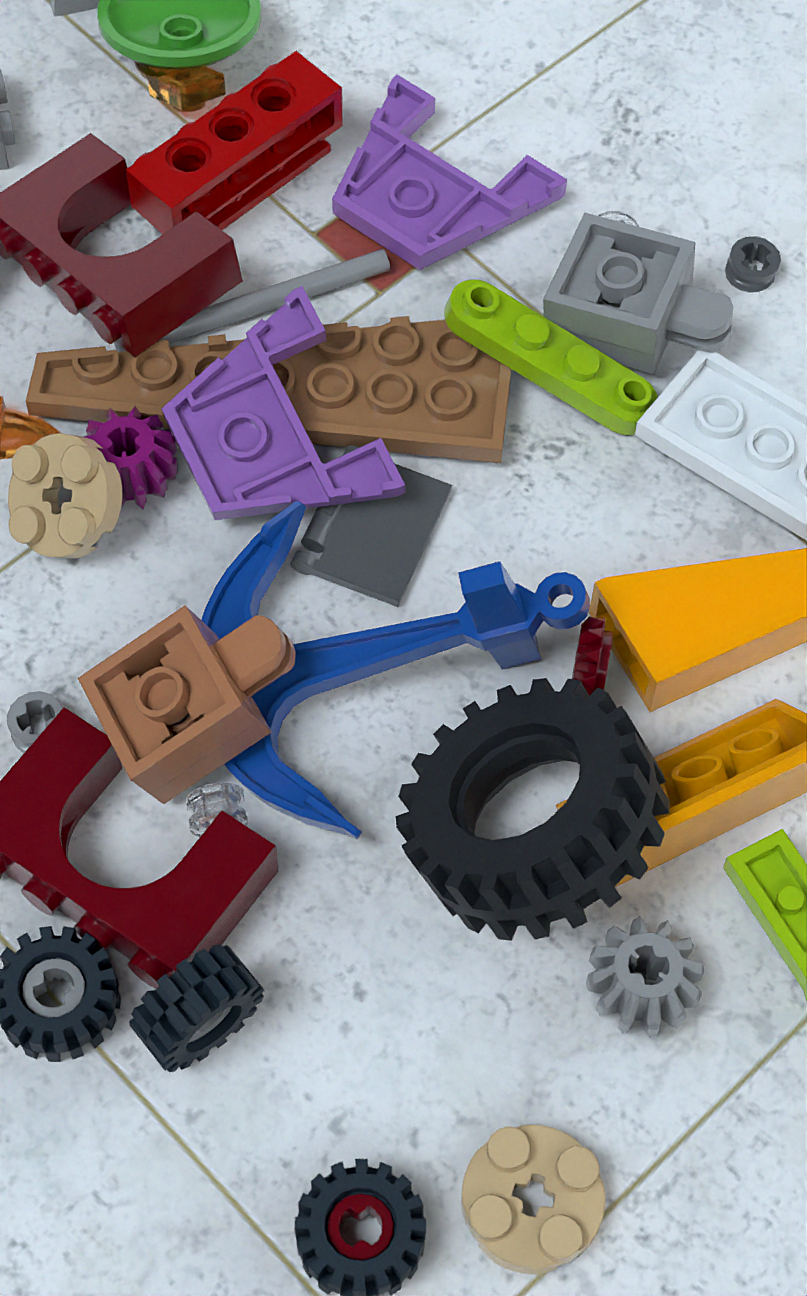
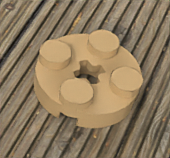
(34, 496)
(496, 1218)

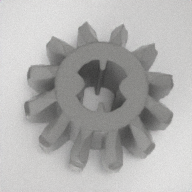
(662, 962)

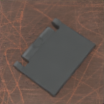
(374, 542)

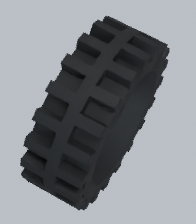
(569, 857)

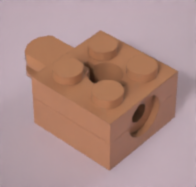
(182, 671)

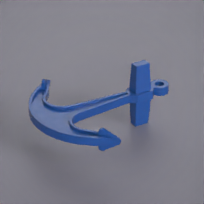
(494, 618)

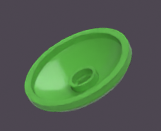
(178, 31)

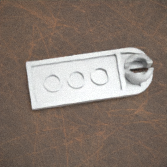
(735, 436)

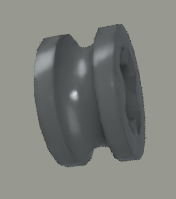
(752, 249)

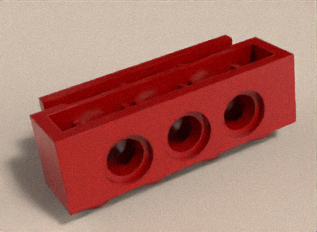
(240, 148)

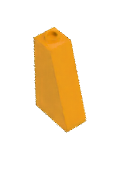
(702, 620)

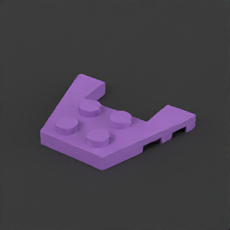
(421, 202)
(248, 438)

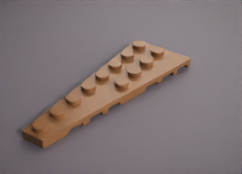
(389, 382)

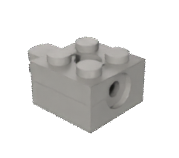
(650, 280)

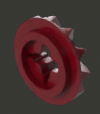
(592, 654)

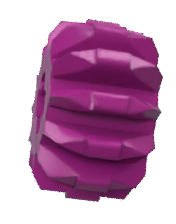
(139, 451)

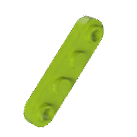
(548, 355)

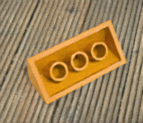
(729, 778)

